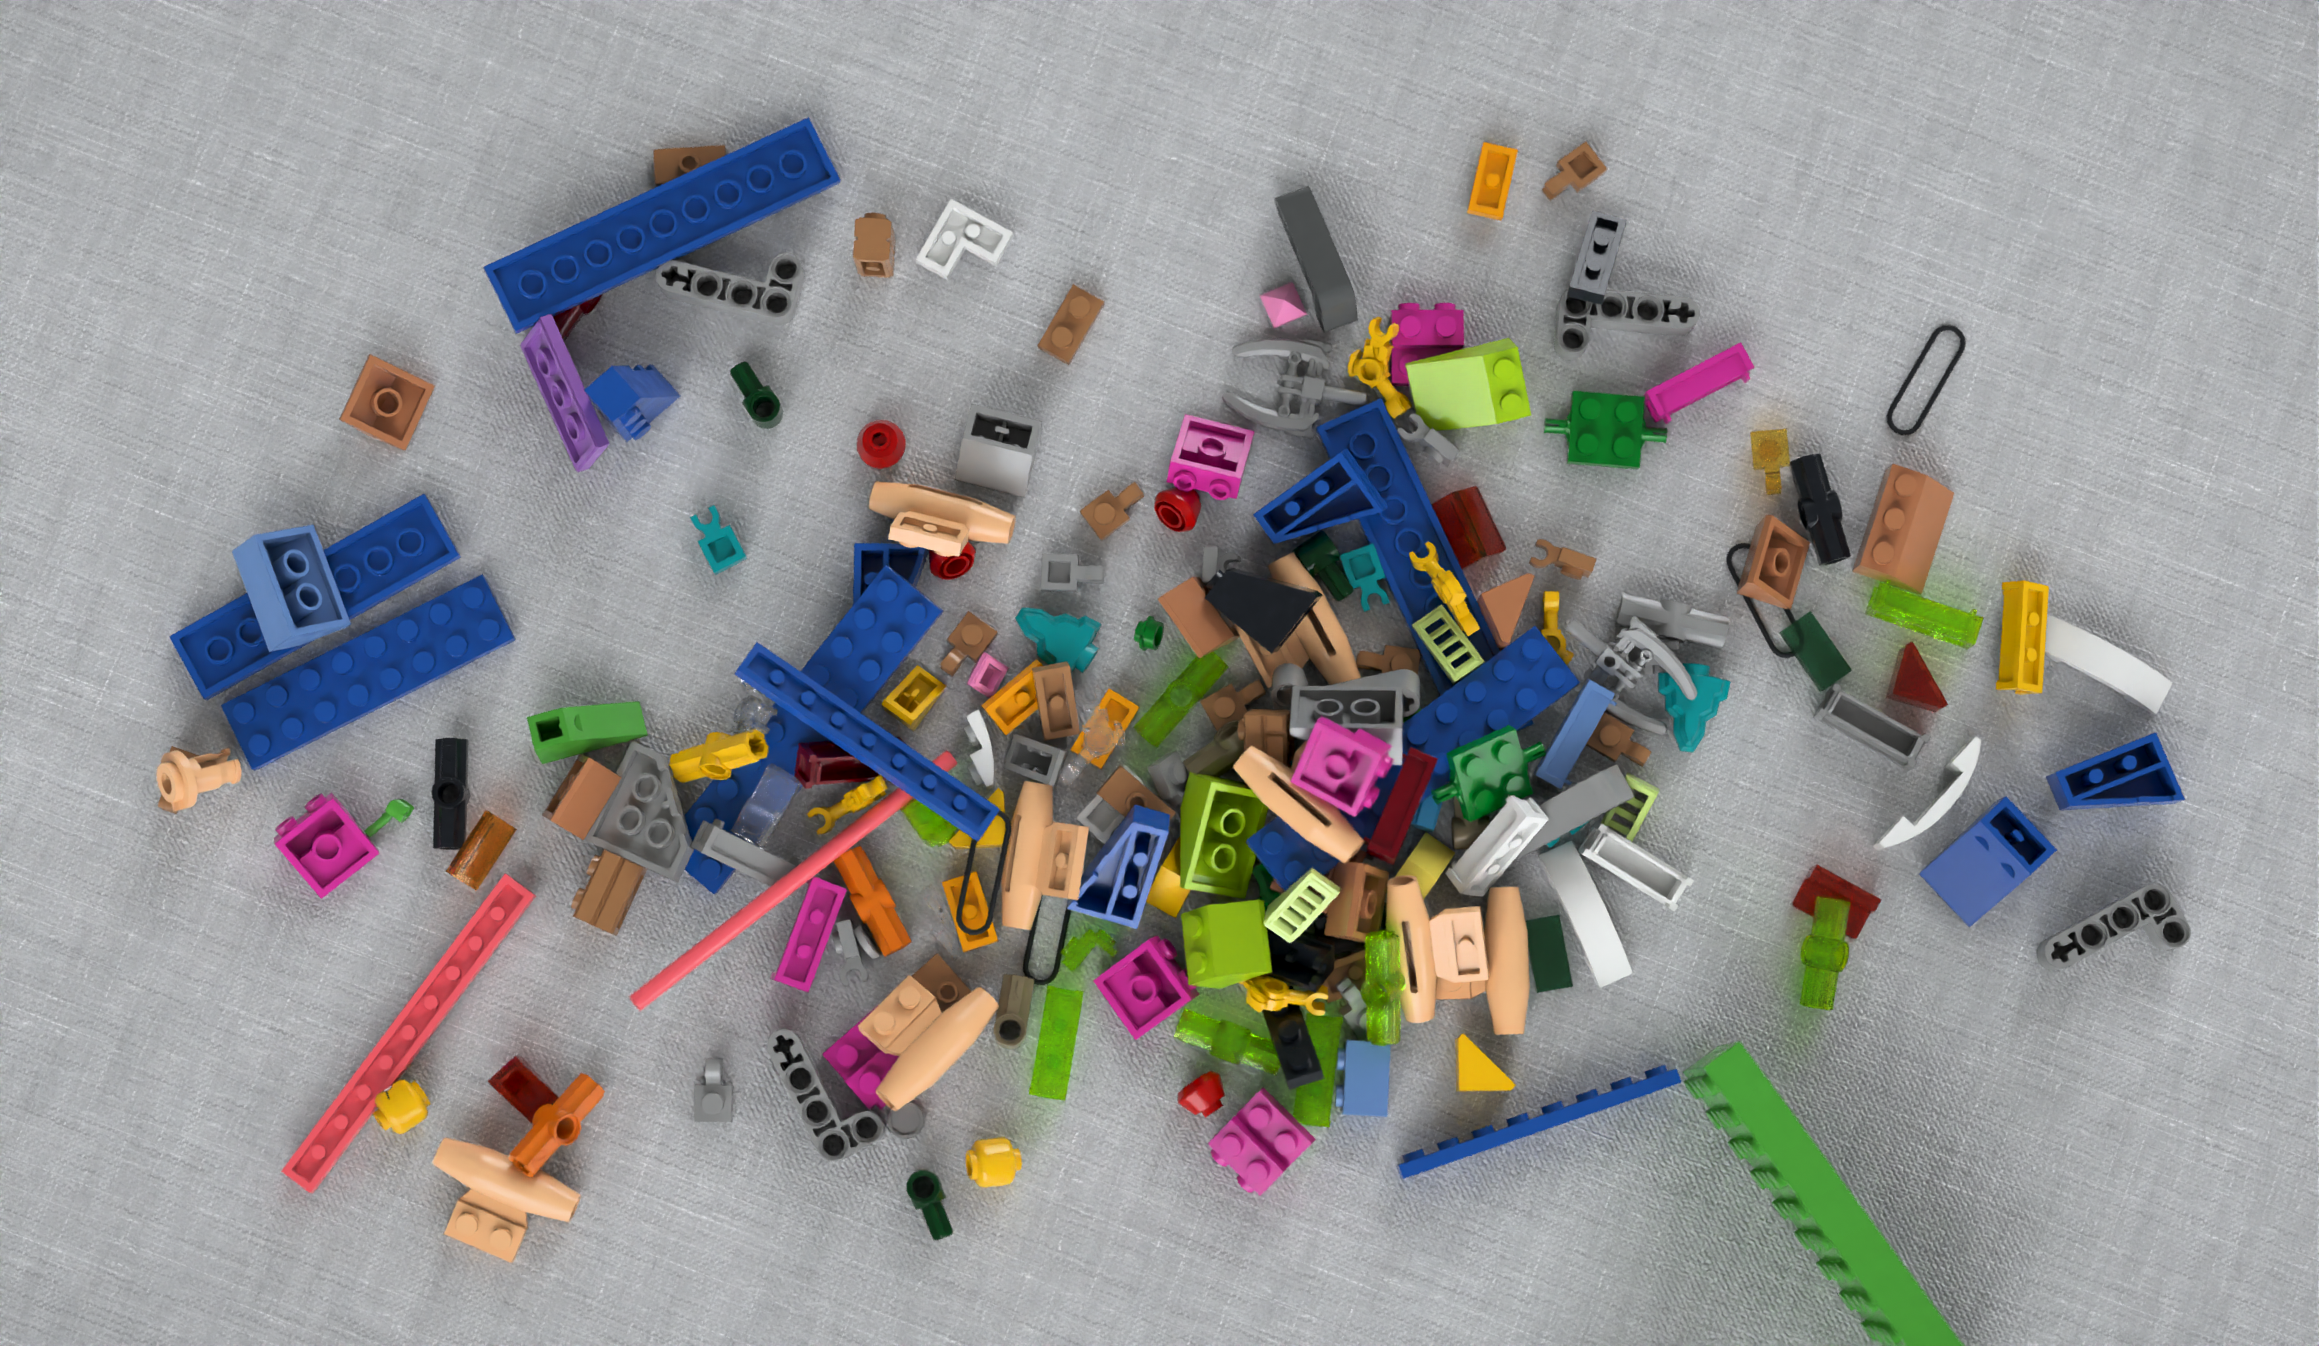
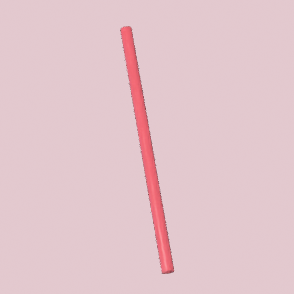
(777, 892)

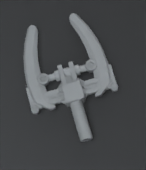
(1309, 388)
(1615, 661)

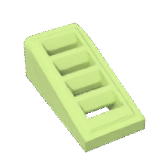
(1452, 673)
(1637, 820)
(1289, 923)

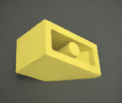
(1427, 862)

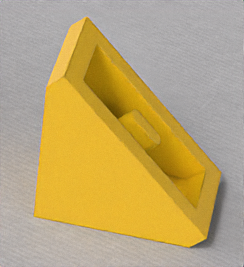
(913, 697)
(993, 835)
(1166, 890)
(1476, 1070)

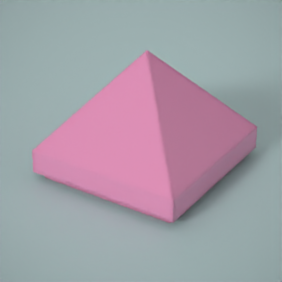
(1283, 305)
(987, 675)

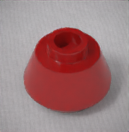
(870, 448)
(1178, 508)
(952, 566)
(1202, 1094)

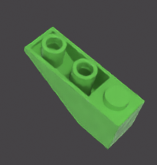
(584, 729)

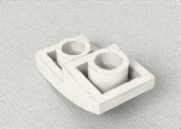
(983, 760)

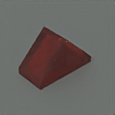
(1913, 682)
(522, 1087)

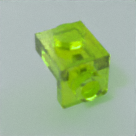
(927, 824)
(1078, 950)

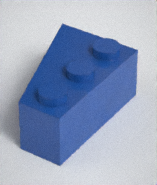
(631, 398)
(1322, 499)
(872, 557)
(2118, 778)
(1124, 869)

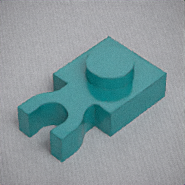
(719, 545)
(1363, 571)

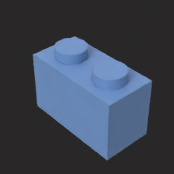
(1364, 1079)

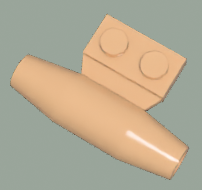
(939, 517)
(1316, 637)
(1303, 811)
(1040, 857)
(1442, 946)
(1507, 964)
(924, 1038)
(500, 1195)

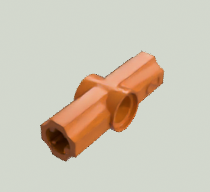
(872, 901)
(556, 1125)

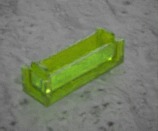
(1924, 615)
(1056, 1043)
(1315, 1099)

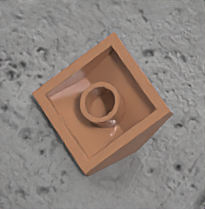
(386, 402)
(1198, 619)

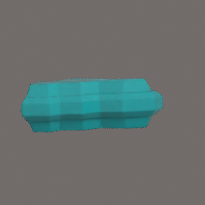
(1060, 637)
(1688, 714)

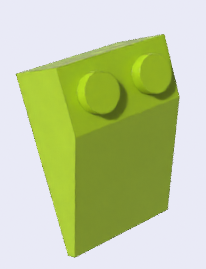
(1469, 387)
(1214, 828)

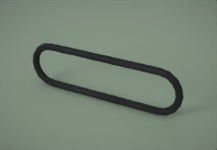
(1938, 388)
(1751, 606)
(996, 884)
(1058, 955)

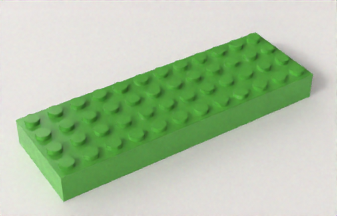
(1815, 1200)

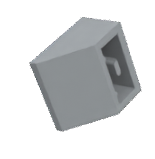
(998, 450)

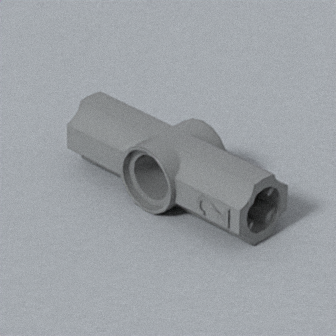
(1674, 620)

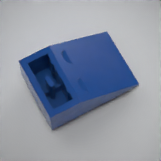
(1987, 861)

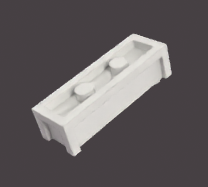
(1497, 846)
(1634, 865)

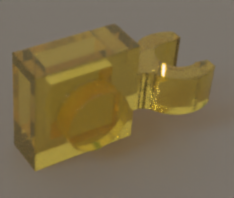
(1770, 453)

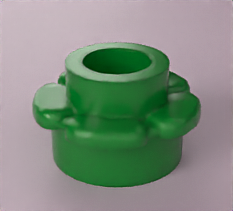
(1149, 634)

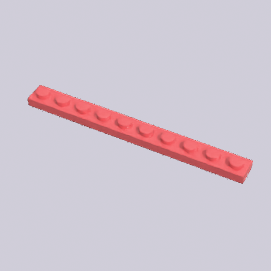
(408, 1033)

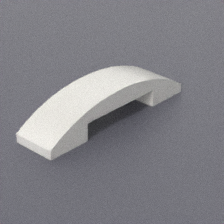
(2106, 664)
(1962, 768)
(1586, 913)

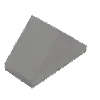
(1035, 759)

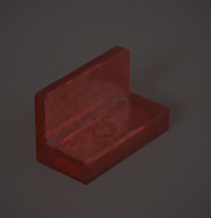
(1468, 526)
(1827, 884)

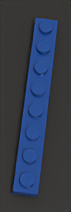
(867, 741)
(1552, 1116)

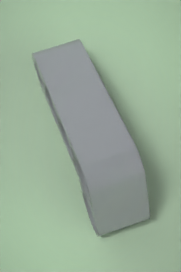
(730, 285)
(1627, 320)
(1292, 675)
(1579, 805)
(2108, 932)
(817, 1092)

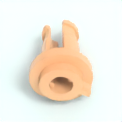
(184, 778)

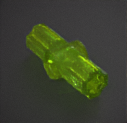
(1164, 714)
(1824, 953)
(1383, 968)
(1227, 1041)

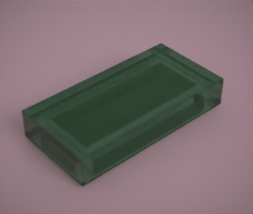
(1815, 651)
(1548, 954)

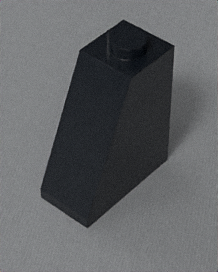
(1261, 605)

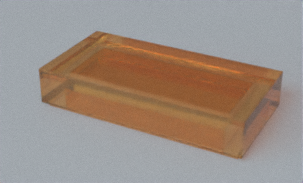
(481, 850)

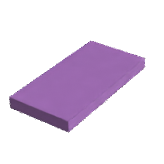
(564, 393)

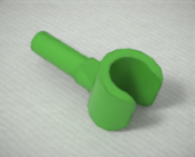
(396, 808)

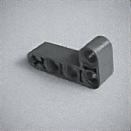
(1318, 259)

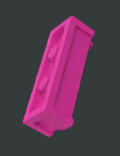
(1698, 382)
(809, 934)

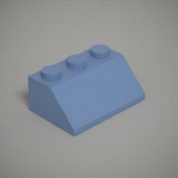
(290, 587)

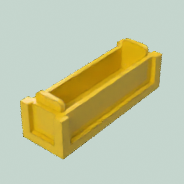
(2023, 637)

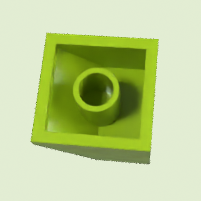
(1226, 943)

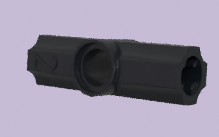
(1819, 509)
(450, 769)

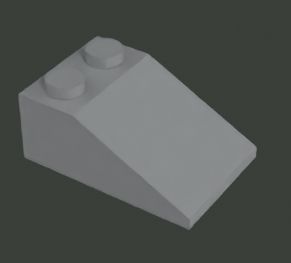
(1370, 708)

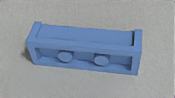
(1574, 733)

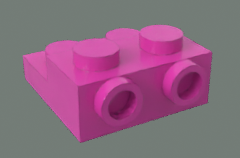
(1423, 335)
(1210, 457)
(1342, 766)
(324, 844)
(1146, 986)
(860, 1064)
(1260, 1142)

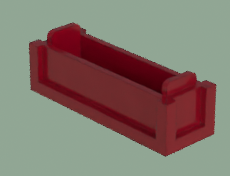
(829, 764)
(1401, 806)

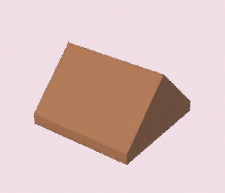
(1773, 563)
(1503, 607)
(581, 796)
(1359, 903)

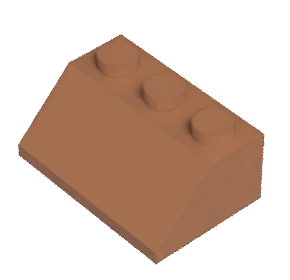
(1904, 529)

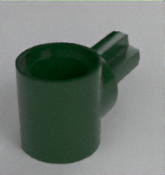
(755, 395)
(1320, 560)
(931, 1206)

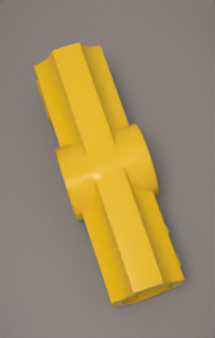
(718, 755)

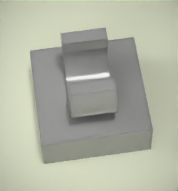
(1215, 560)

